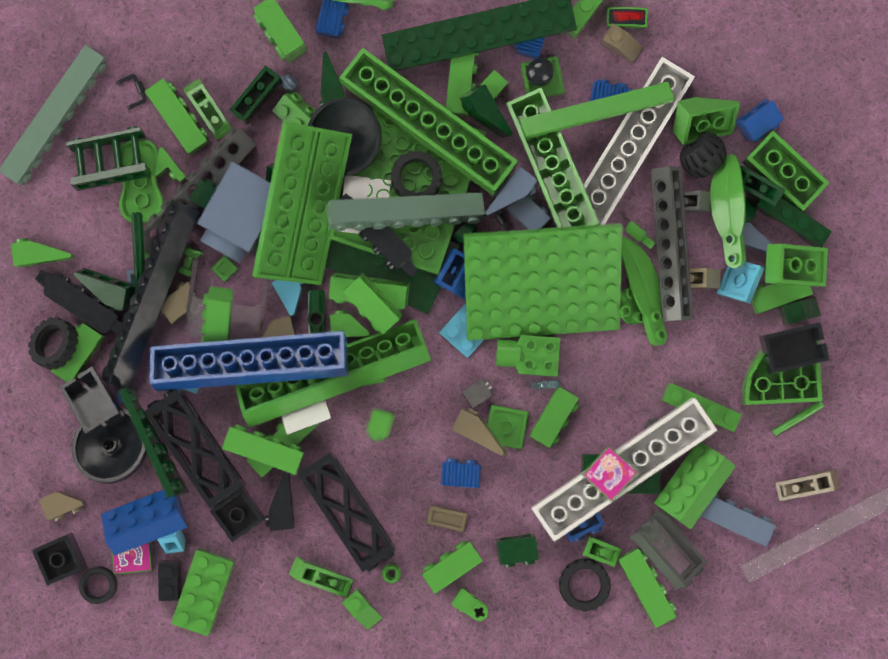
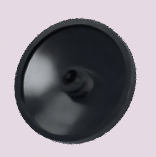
(356, 119)
(111, 455)

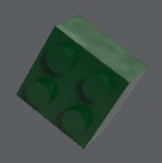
(517, 549)

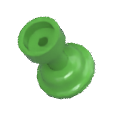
(191, 254)

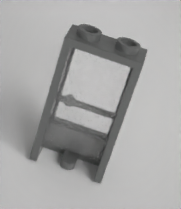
(669, 549)

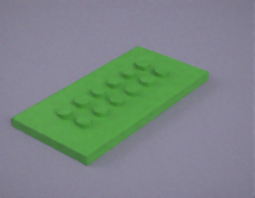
(295, 220)

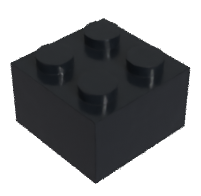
(237, 514)
(59, 558)

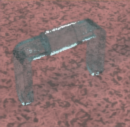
(545, 384)

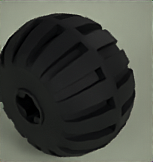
(703, 155)

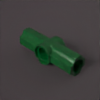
(316, 305)

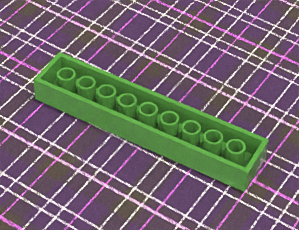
(428, 121)
(367, 362)

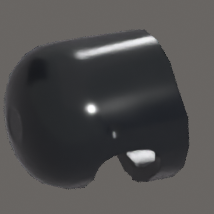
(539, 72)

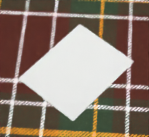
(359, 188)
(306, 417)

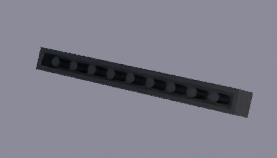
(150, 294)

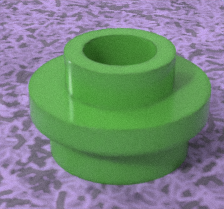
(387, 578)

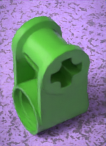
(467, 603)

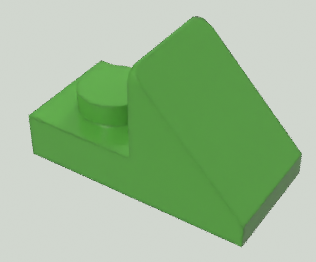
(165, 164)
(602, 551)

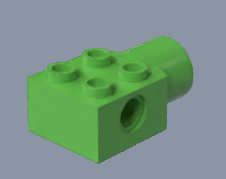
(530, 355)

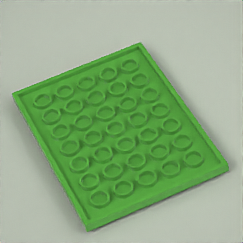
(427, 241)
(542, 281)

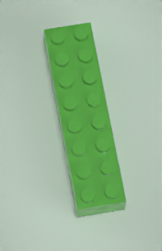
(553, 166)

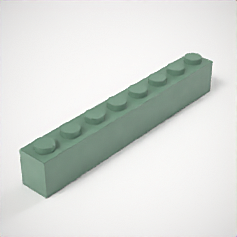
(53, 115)
(405, 211)

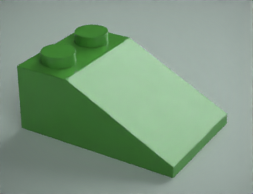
(704, 115)
(796, 265)

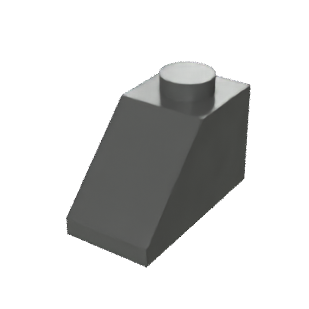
(697, 202)

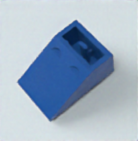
(452, 274)

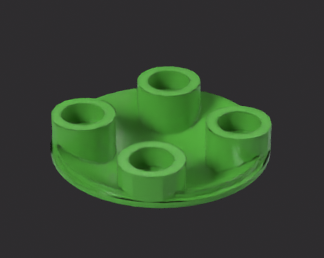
(628, 308)

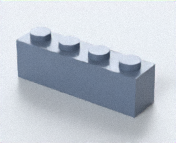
(527, 212)
(739, 521)

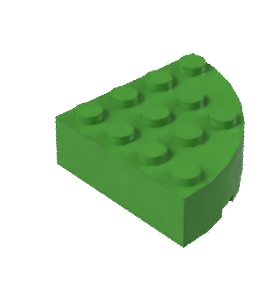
(788, 386)

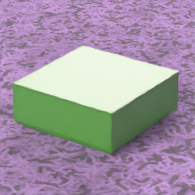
(224, 268)

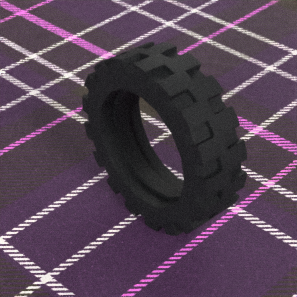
(420, 157)
(66, 349)
(591, 604)

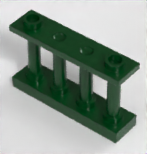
(119, 172)

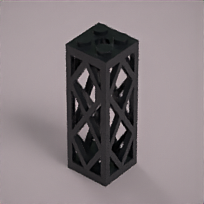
(197, 426)
(374, 553)

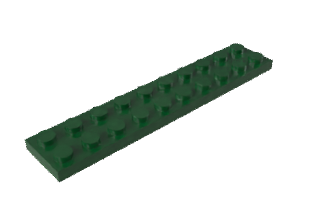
(477, 32)

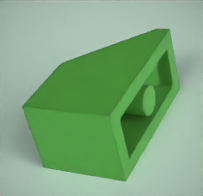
(345, 322)
(362, 609)

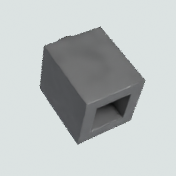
(478, 392)

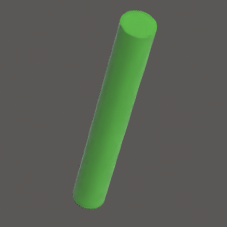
(798, 418)

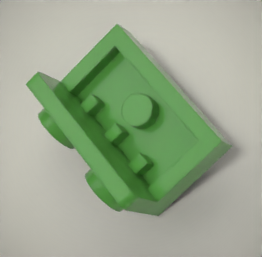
(293, 109)

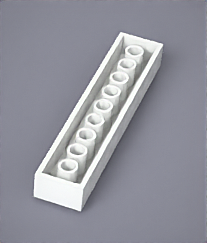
(633, 142)
(644, 452)

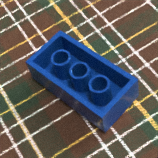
(142, 521)

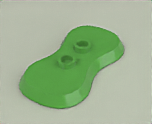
(143, 193)

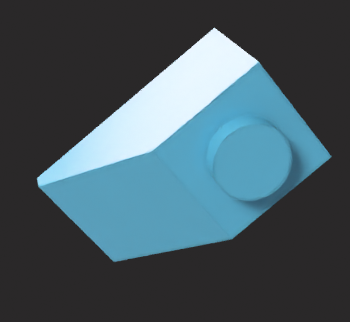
(289, 294)

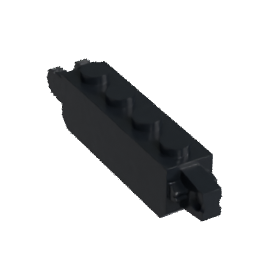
(389, 246)
(79, 303)

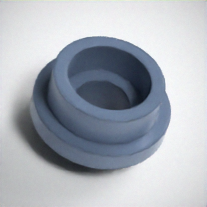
(289, 82)

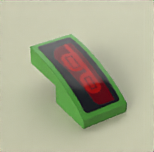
(627, 17)

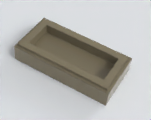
(446, 518)

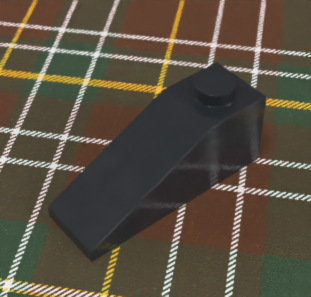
(281, 508)

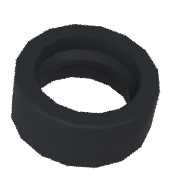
(112, 585)

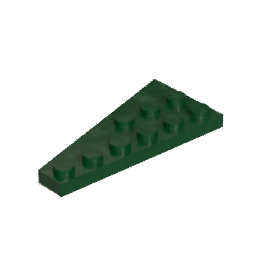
(156, 450)

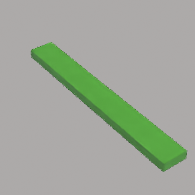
(596, 110)

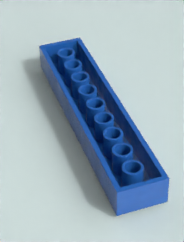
(249, 361)

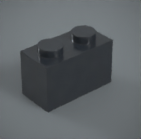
(169, 580)

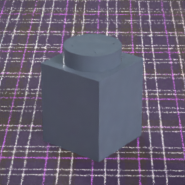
(236, 213)

